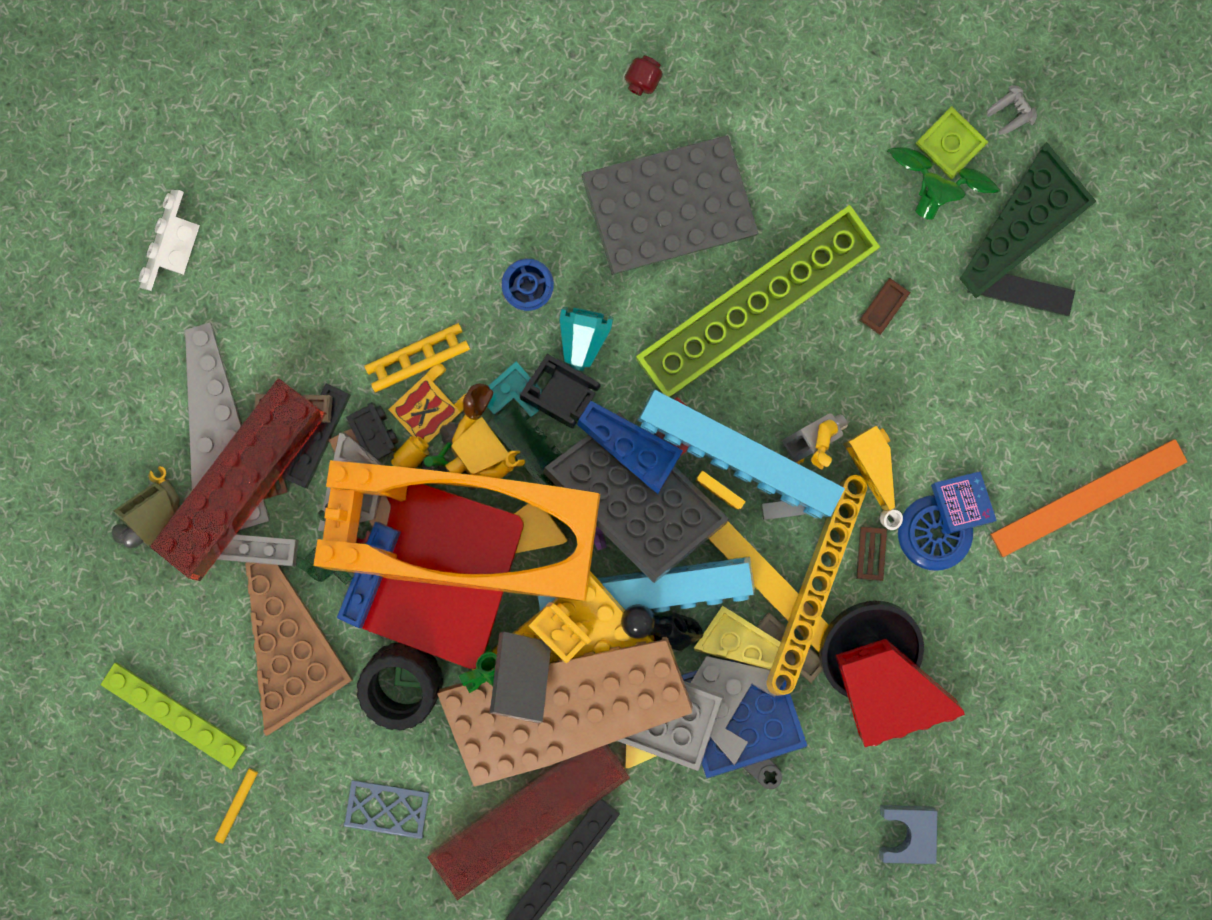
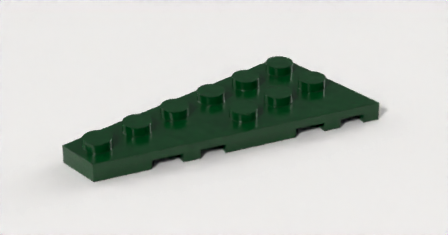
(1036, 211)

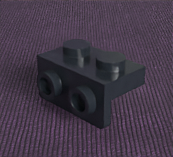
(372, 432)

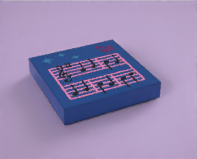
(963, 502)

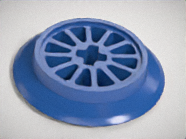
(911, 549)

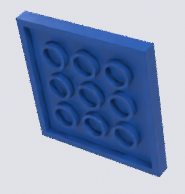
(764, 722)

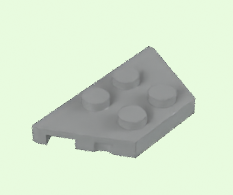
(350, 451)

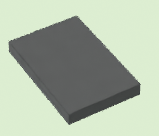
(520, 677)

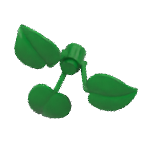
(939, 189)

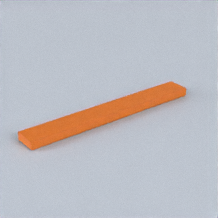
(1088, 498)

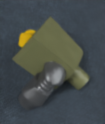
(146, 513)

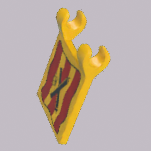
(426, 407)

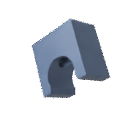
(921, 835)

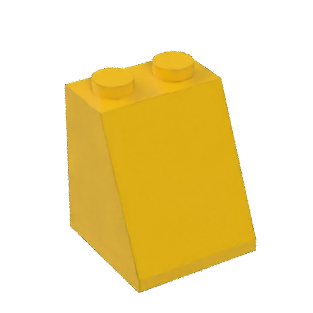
(538, 529)

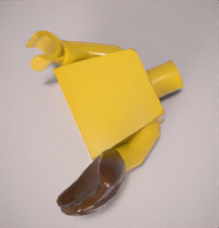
(475, 443)

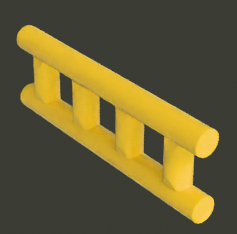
(402, 355)

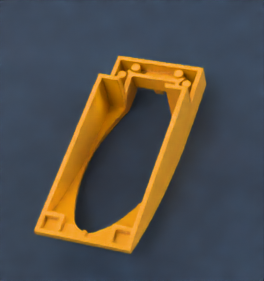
(352, 480)

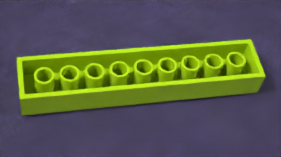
(757, 302)

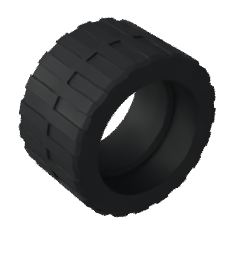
(383, 709)

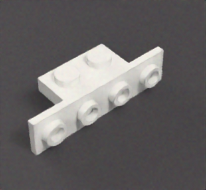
(172, 243)

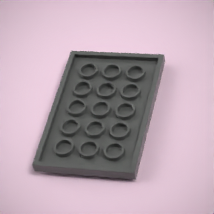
(669, 204)
(644, 525)

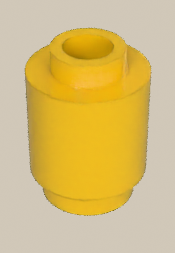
(411, 453)

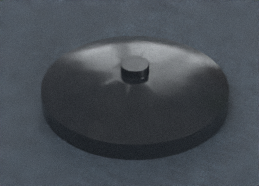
(864, 625)

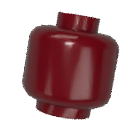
(643, 75)

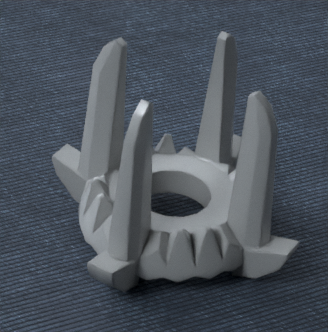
(1027, 114)

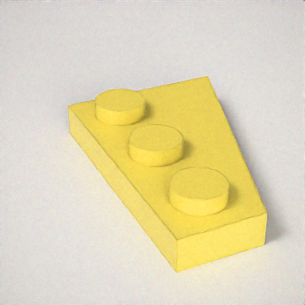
(738, 640)

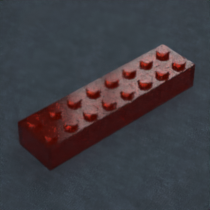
(238, 480)
(526, 818)

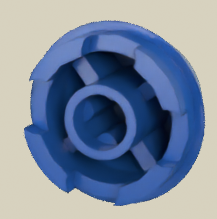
(527, 284)

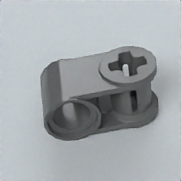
(757, 771)

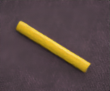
(236, 805)

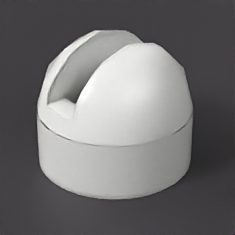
(895, 515)

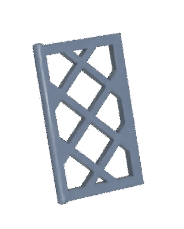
(370, 824)

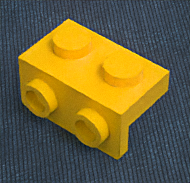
(559, 631)

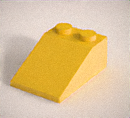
(873, 460)

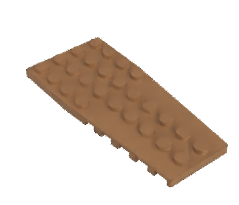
(585, 707)

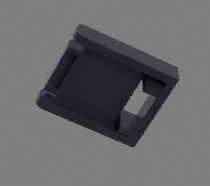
(564, 394)

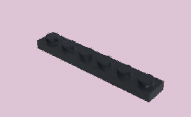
(565, 862)

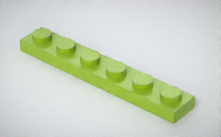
(173, 715)

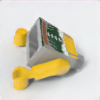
(815, 439)

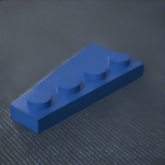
(634, 447)

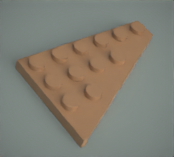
(291, 650)

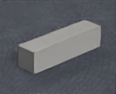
(780, 509)

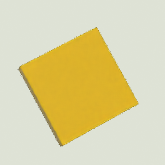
(719, 490)

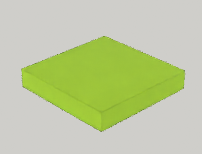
(951, 142)

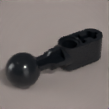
(680, 630)

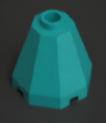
(583, 336)

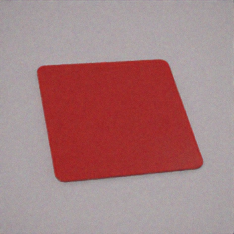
(451, 537)

